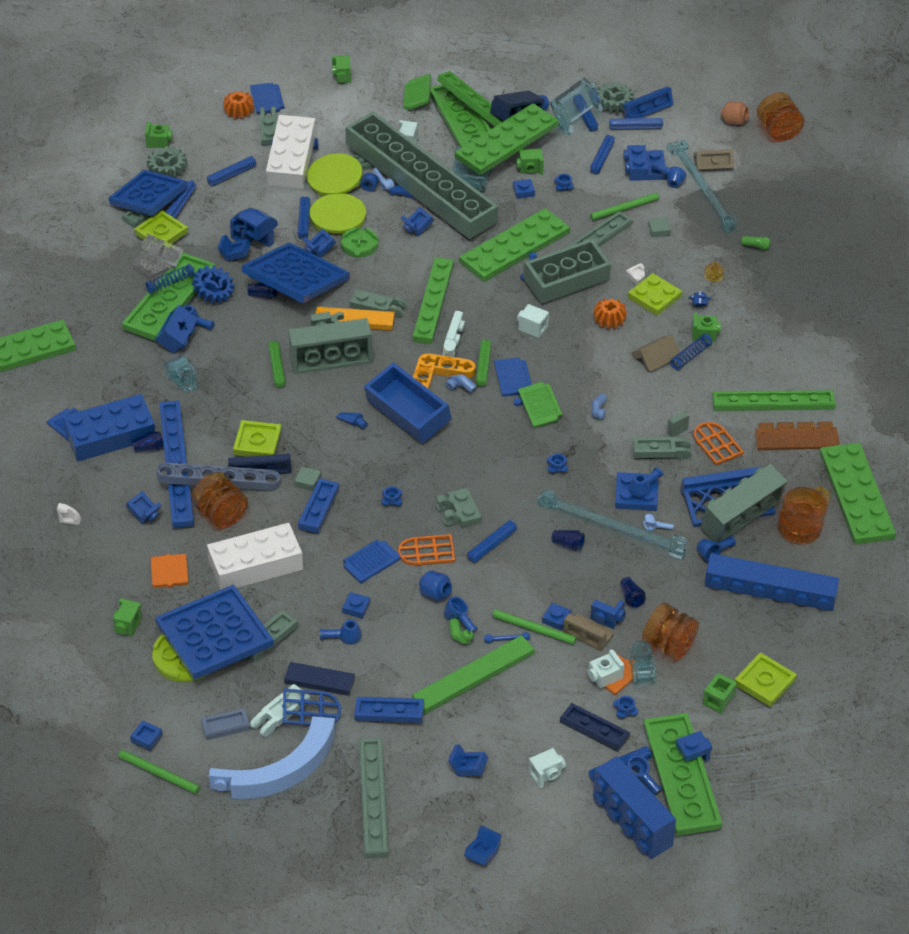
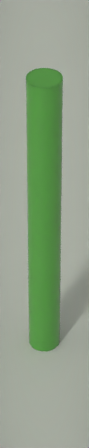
(624, 206)
(534, 627)
(158, 771)

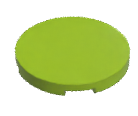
(334, 174)
(337, 213)
(168, 662)

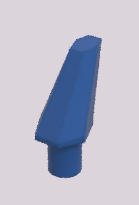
(353, 419)

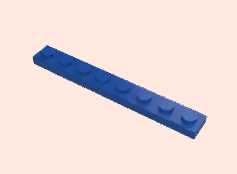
(175, 453)

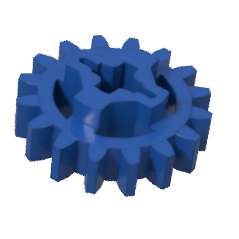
(213, 284)

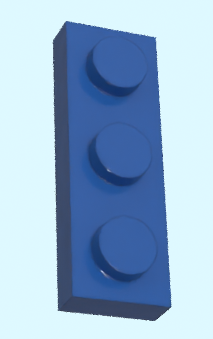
(648, 103)
(318, 505)
(389, 709)

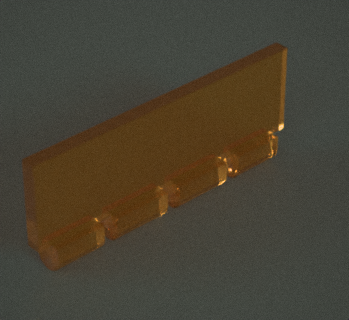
(800, 438)

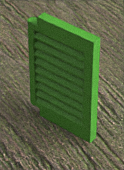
(417, 92)
(540, 404)

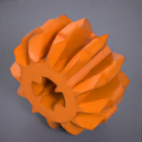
(238, 104)
(609, 313)

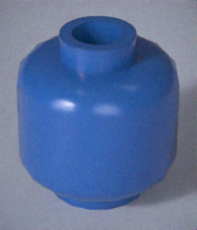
(435, 585)

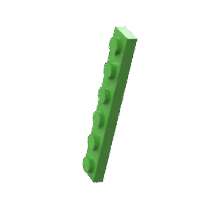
(469, 96)
(433, 300)

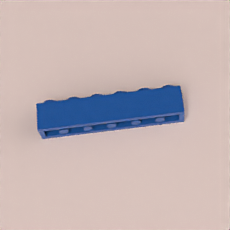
(771, 582)

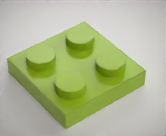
(162, 227)
(654, 294)
(257, 438)
(765, 679)

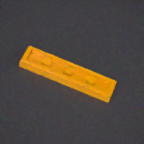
(377, 319)

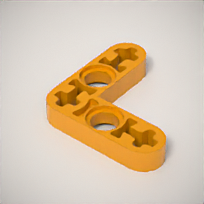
(430, 369)

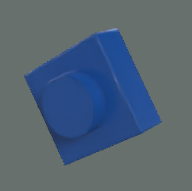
(523, 188)
(356, 605)
(555, 616)
(146, 735)

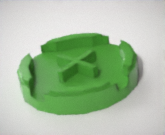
(359, 242)

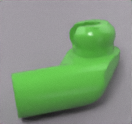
(757, 242)
(463, 637)

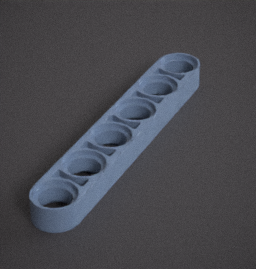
(199, 470)

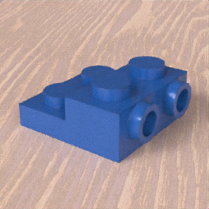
(640, 163)

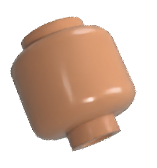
(735, 113)

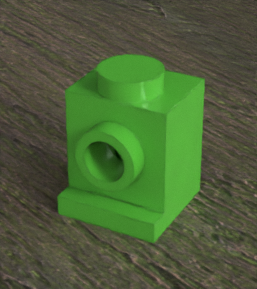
(341, 68)
(158, 135)
(530, 161)
(705, 325)
(127, 617)
(719, 693)

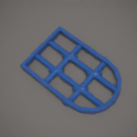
(301, 713)

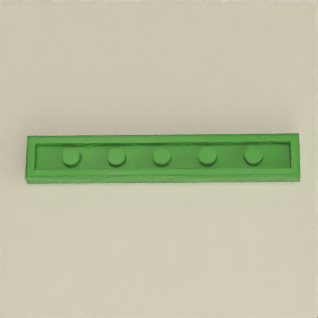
(773, 400)
(474, 673)

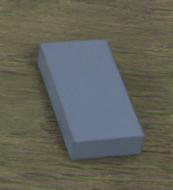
(225, 724)

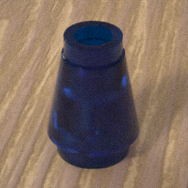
(261, 290)
(148, 442)
(569, 538)
(632, 593)

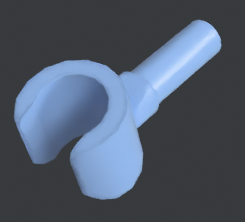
(385, 184)
(650, 523)

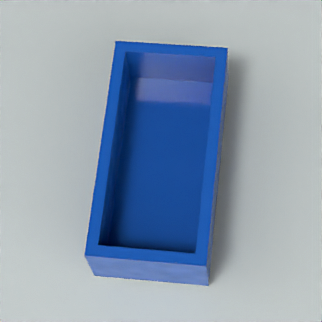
(407, 403)
(107, 427)
(633, 808)

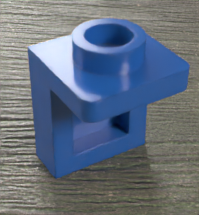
(417, 221)
(319, 243)
(233, 250)
(143, 508)
(607, 614)
(694, 746)
(467, 763)
(484, 846)

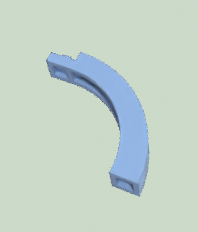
(282, 774)

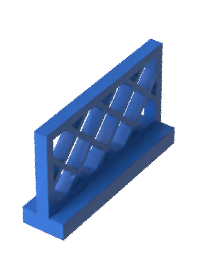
(705, 484)

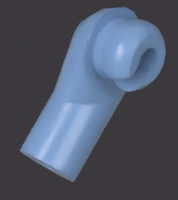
(460, 381)
(597, 412)

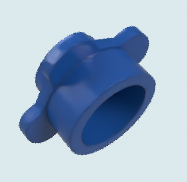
(564, 182)
(699, 299)
(557, 463)
(392, 496)
(625, 707)

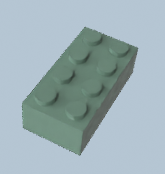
(566, 271)
(330, 346)
(743, 503)

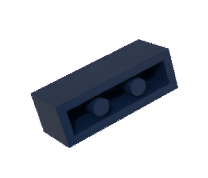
(509, 104)

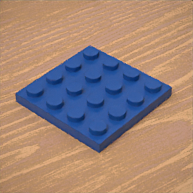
(295, 272)
(214, 631)

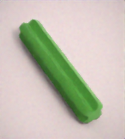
(276, 362)
(483, 363)

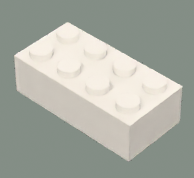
(291, 151)
(255, 556)

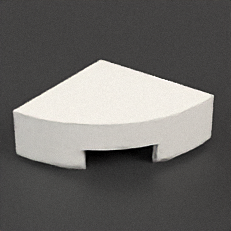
(636, 273)
(68, 515)

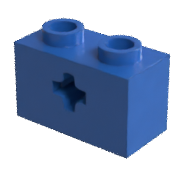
(176, 329)

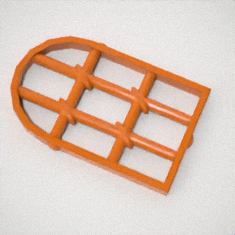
(717, 449)
(436, 554)

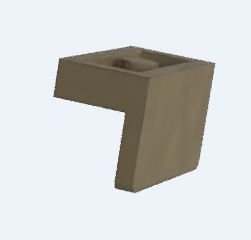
(714, 159)
(657, 352)
(588, 631)

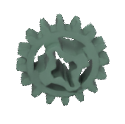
(614, 96)
(167, 161)

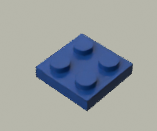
(625, 500)

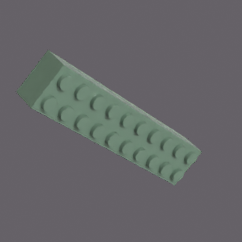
(422, 175)

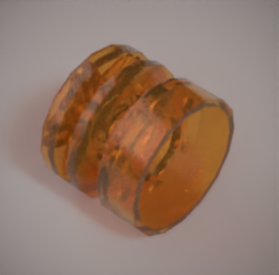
(780, 116)
(219, 500)
(802, 515)
(670, 631)

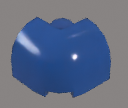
(253, 225)

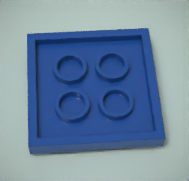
(148, 192)

